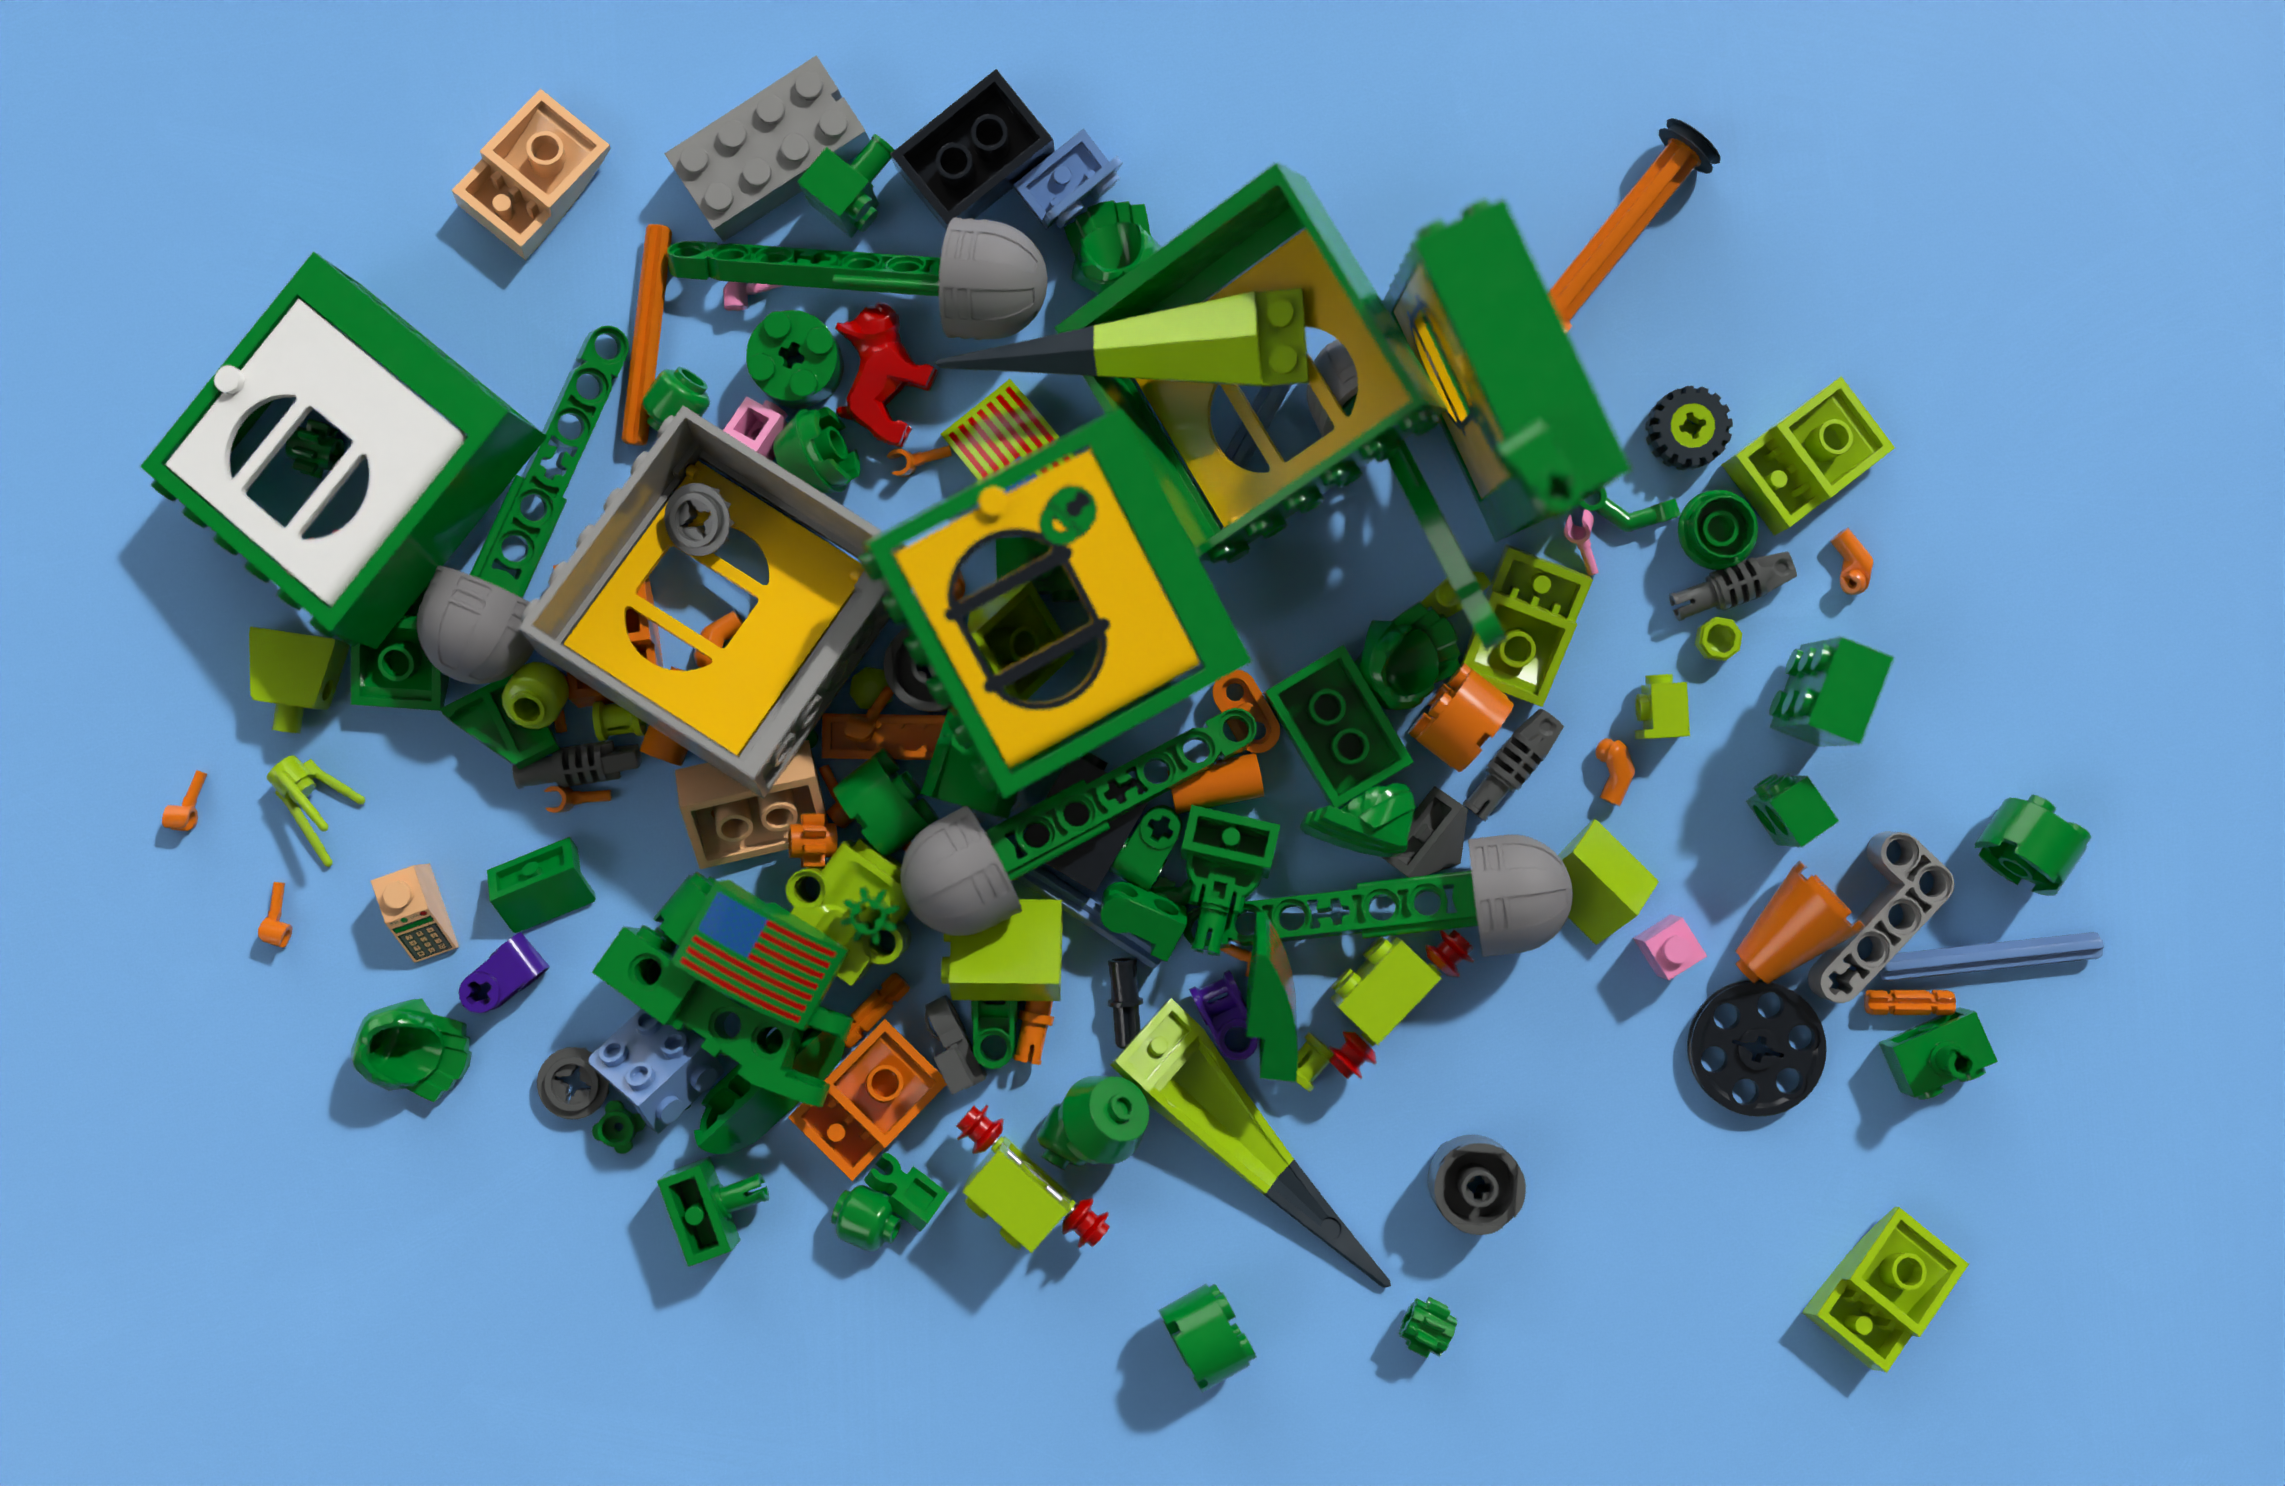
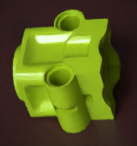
(845, 873)

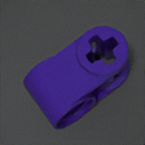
(507, 971)
(1224, 1013)

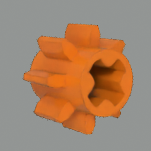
(812, 840)

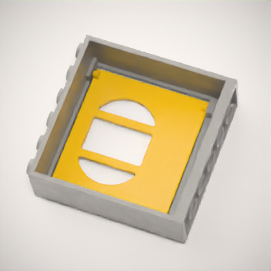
(793, 611)

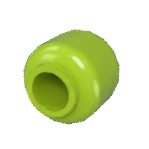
(535, 695)

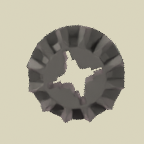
(681, 512)
(555, 1092)

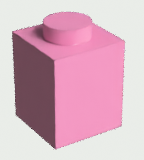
(1670, 947)

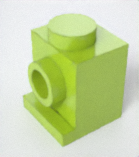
(1662, 708)

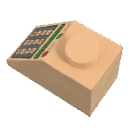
(415, 911)

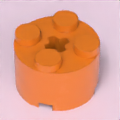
(1461, 718)

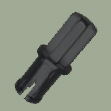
(1124, 999)

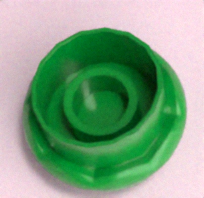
(1717, 529)

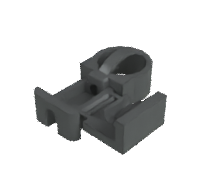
(957, 1063)

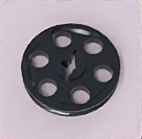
(1774, 1034)

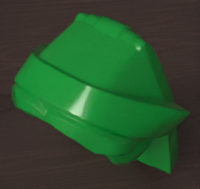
(1109, 243)
(1408, 656)
(1369, 824)
(411, 1049)

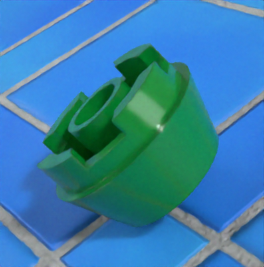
(816, 451)
(1104, 1118)

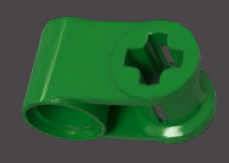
(1533, 460)
(1145, 853)
(994, 1020)

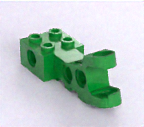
(681, 1000)

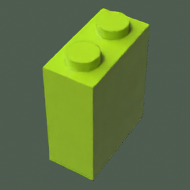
(1012, 959)

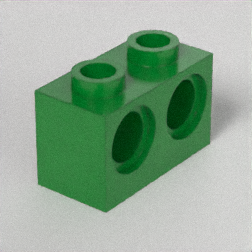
(1791, 809)

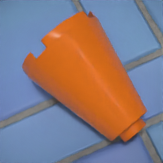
(1794, 928)

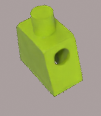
(294, 673)

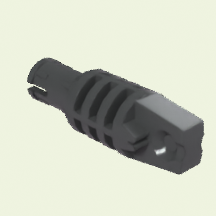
(1735, 585)
(1515, 762)
(580, 765)

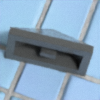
(1434, 836)

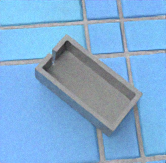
(764, 146)

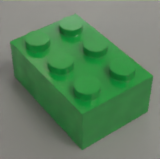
(1830, 692)
(1338, 727)

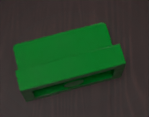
(539, 886)

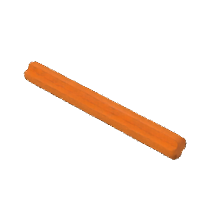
(646, 332)

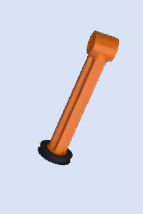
(1684, 152)

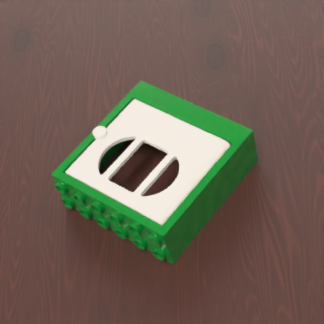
(424, 472)

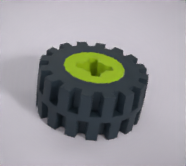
(1672, 433)

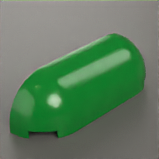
(742, 1112)

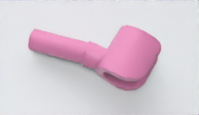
(737, 293)
(1581, 536)

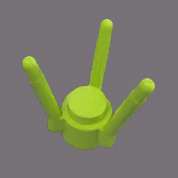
(294, 784)

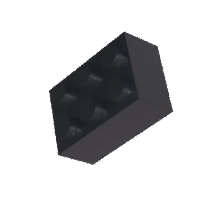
(973, 151)

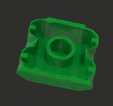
(954, 781)

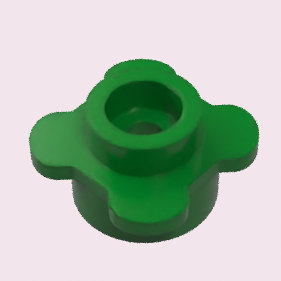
(606, 1131)

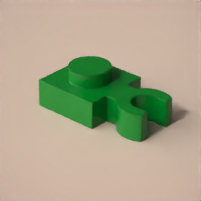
(912, 1194)

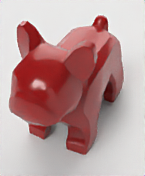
(882, 373)

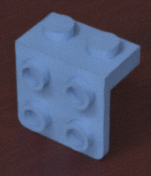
(1066, 178)
(656, 1068)

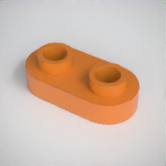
(1252, 702)

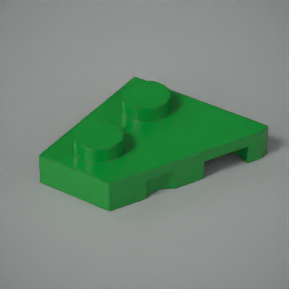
(485, 719)

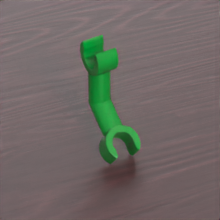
(1635, 520)

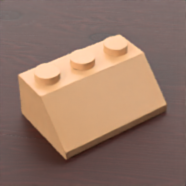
(743, 820)

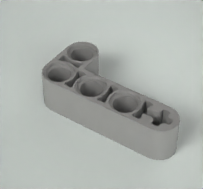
(1885, 939)

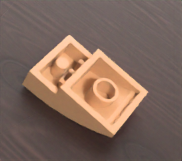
(531, 173)

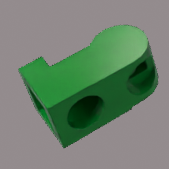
(1144, 914)

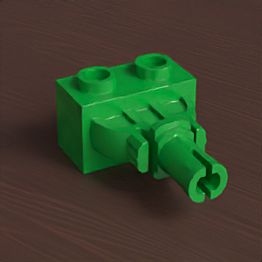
(1227, 859)

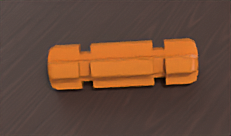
(1909, 1002)
(876, 1007)

